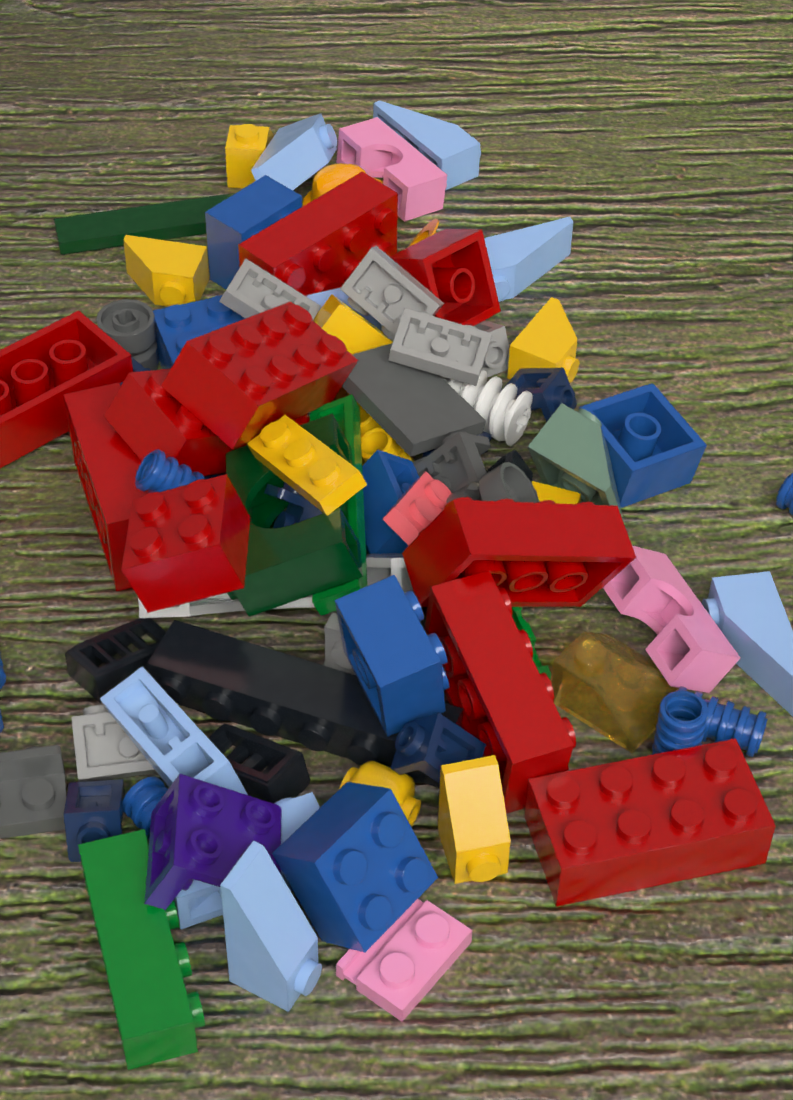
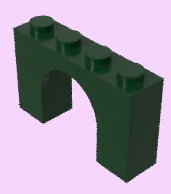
(294, 558)

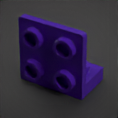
(202, 834)

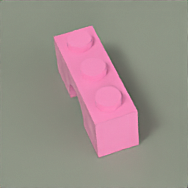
(402, 166)
(688, 641)

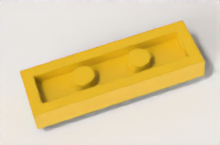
(306, 464)

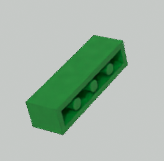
(139, 953)

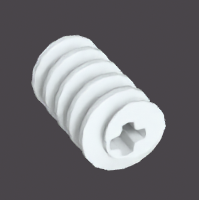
(503, 413)

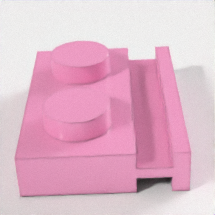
(406, 958)

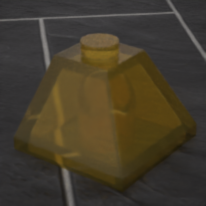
(610, 688)

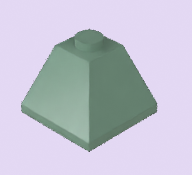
(575, 456)

